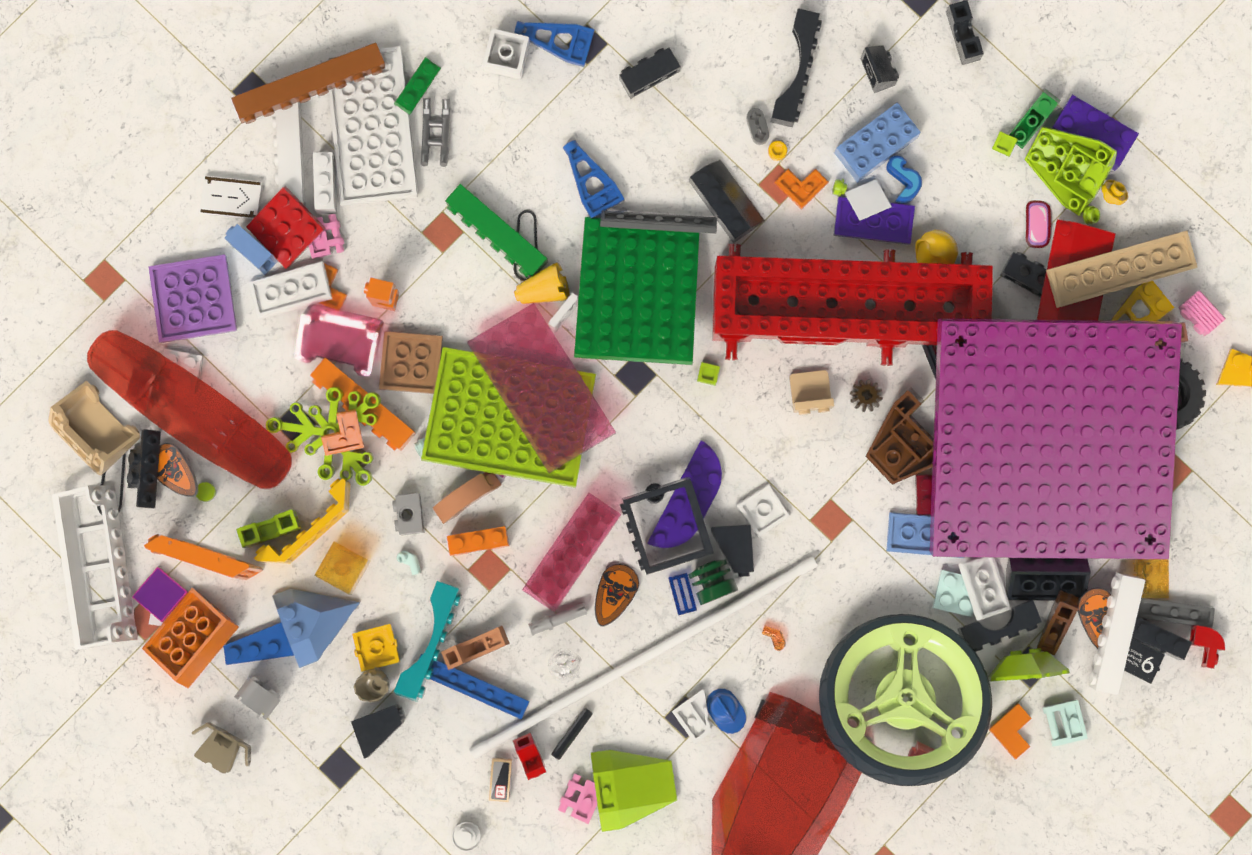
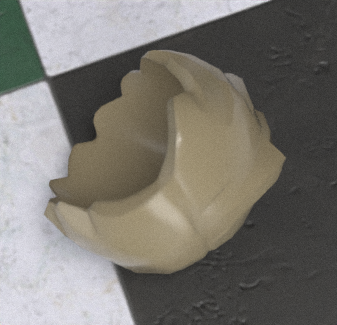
(371, 685)

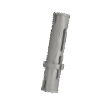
(557, 619)

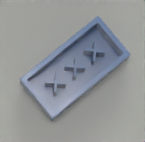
(877, 142)

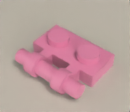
(322, 245)
(586, 803)

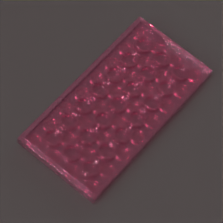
(541, 388)

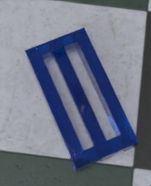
(678, 578)

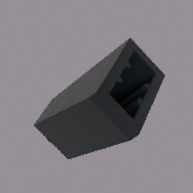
(736, 547)
(377, 728)

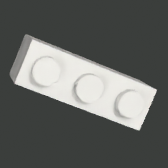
(324, 183)

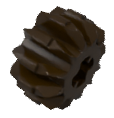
(870, 402)

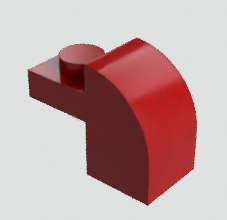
(1210, 641)
(529, 756)

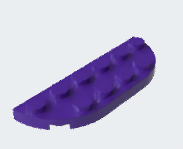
(677, 521)

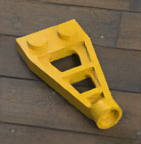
(1151, 297)

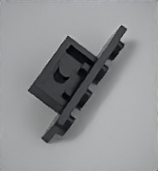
(144, 469)

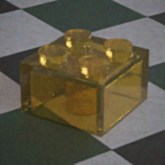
(342, 568)

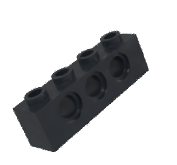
(1012, 273)

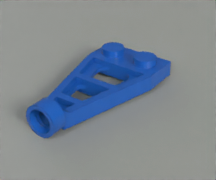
(579, 45)
(604, 199)

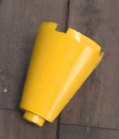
(544, 286)

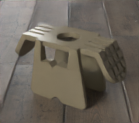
(221, 748)

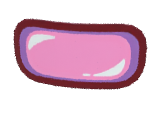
(1038, 224)

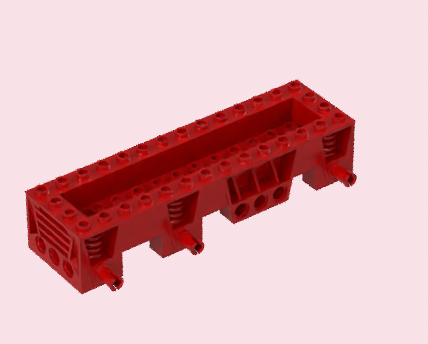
(851, 285)

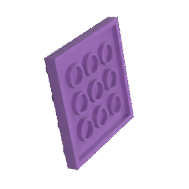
(192, 298)

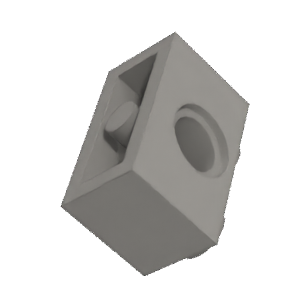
(413, 525)

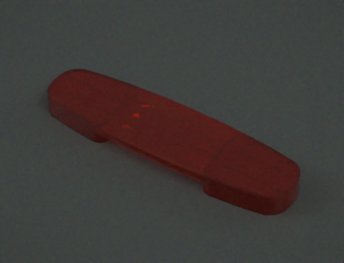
(189, 410)

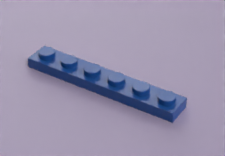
(479, 690)

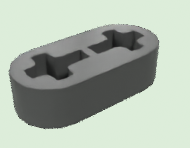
(761, 124)

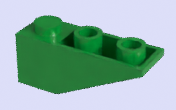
(1034, 118)

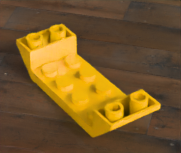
(341, 492)

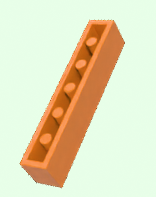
(388, 425)

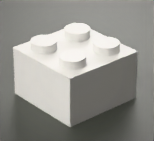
(506, 54)

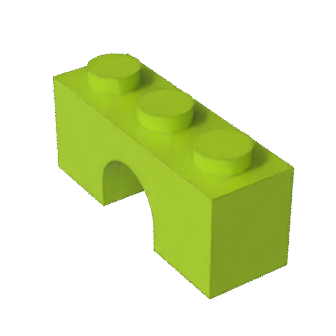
(269, 529)

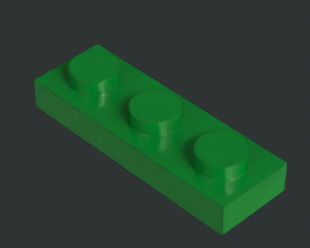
(417, 86)

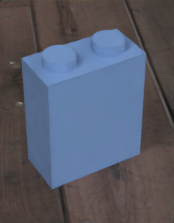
(250, 249)

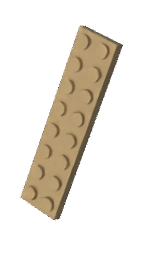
(1121, 269)

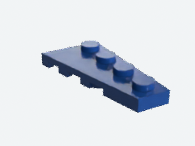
(262, 645)

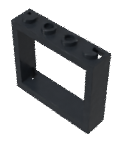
(632, 526)

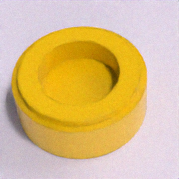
(777, 150)

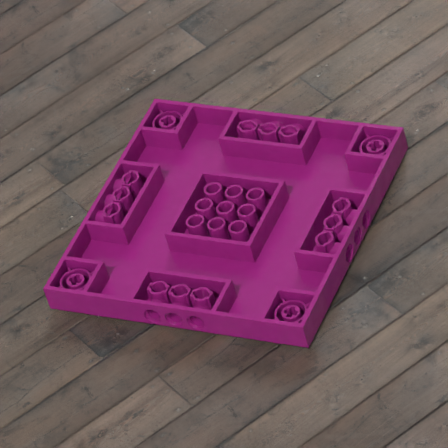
(1054, 438)

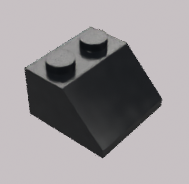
(879, 68)

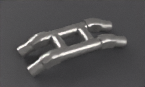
(444, 124)

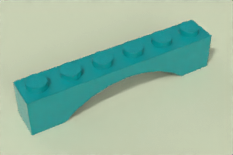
(412, 681)

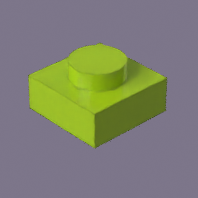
(1004, 144)
(708, 374)

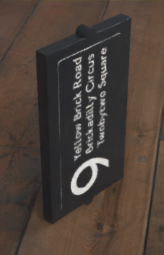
(1143, 661)

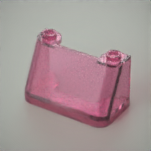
(339, 337)

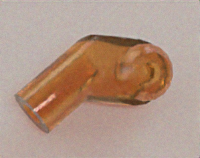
(776, 636)

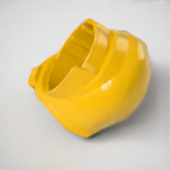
(936, 248)

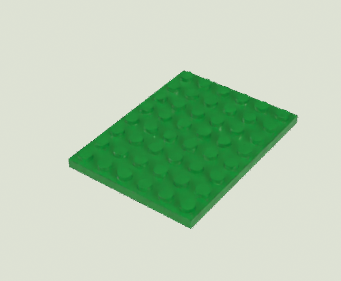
(637, 295)

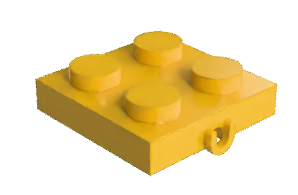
(376, 647)

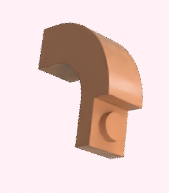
(466, 495)

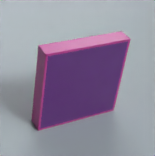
(160, 594)

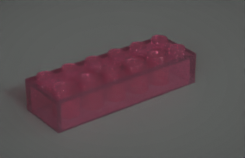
(571, 552)

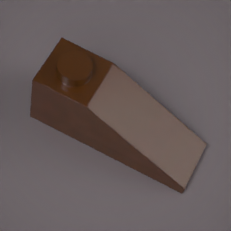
(1058, 622)

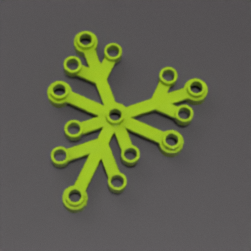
(350, 459)

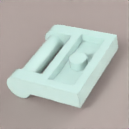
(1071, 720)

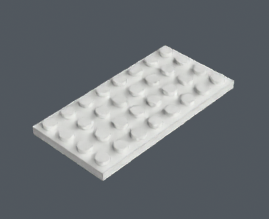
(373, 136)

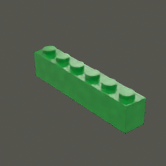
(496, 231)

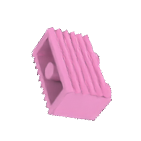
(1201, 313)

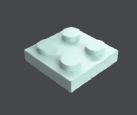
(952, 594)

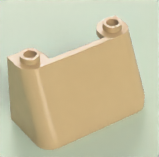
(91, 428)

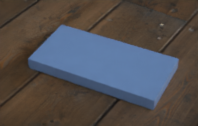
(910, 534)

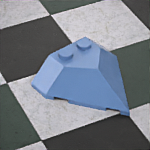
(311, 621)

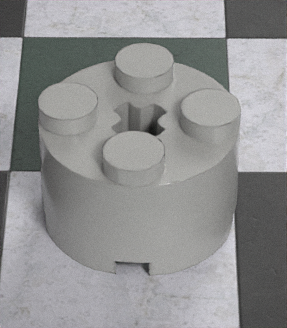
(257, 697)

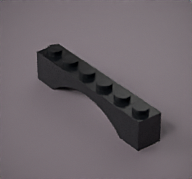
(804, 31)

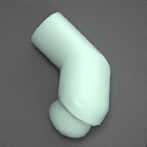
(411, 560)

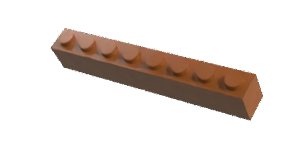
(308, 83)

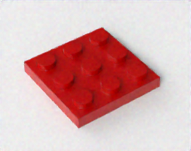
(285, 227)

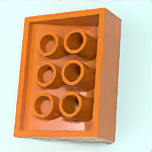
(190, 638)

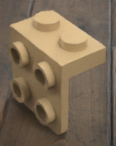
(811, 392)

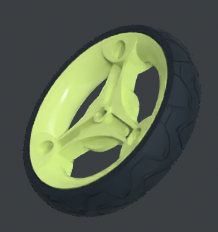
(889, 696)

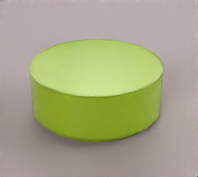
(206, 492)

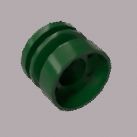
(713, 581)

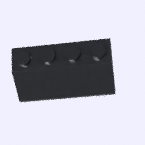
(726, 200)
(1045, 577)

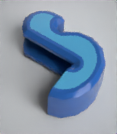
(907, 176)

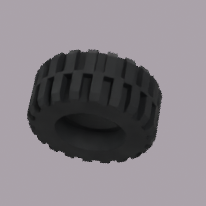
(1192, 395)

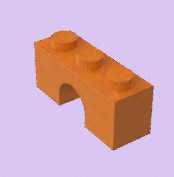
(381, 294)
(478, 541)

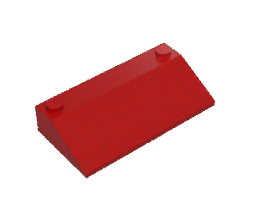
(1071, 244)

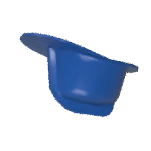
(726, 711)

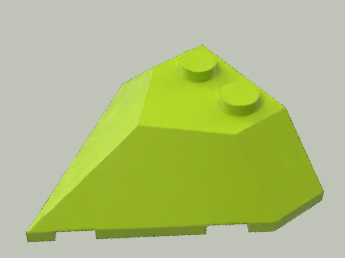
(1027, 666)

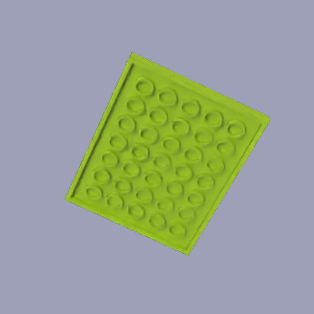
(476, 430)

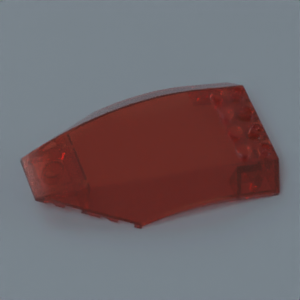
(781, 785)

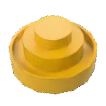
(1114, 192)

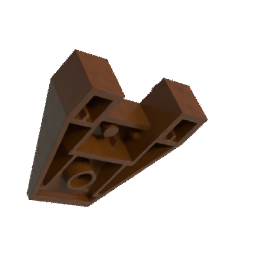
(902, 443)

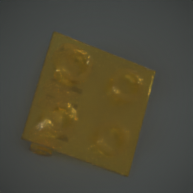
(1155, 575)

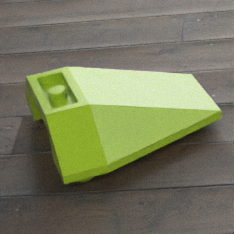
(1071, 166)
(630, 787)

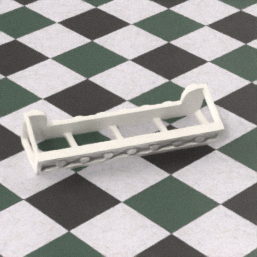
(76, 570)

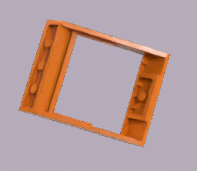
(202, 557)

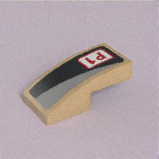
(500, 779)

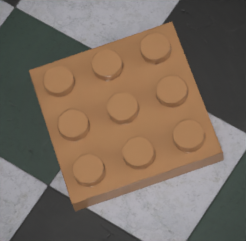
(410, 362)

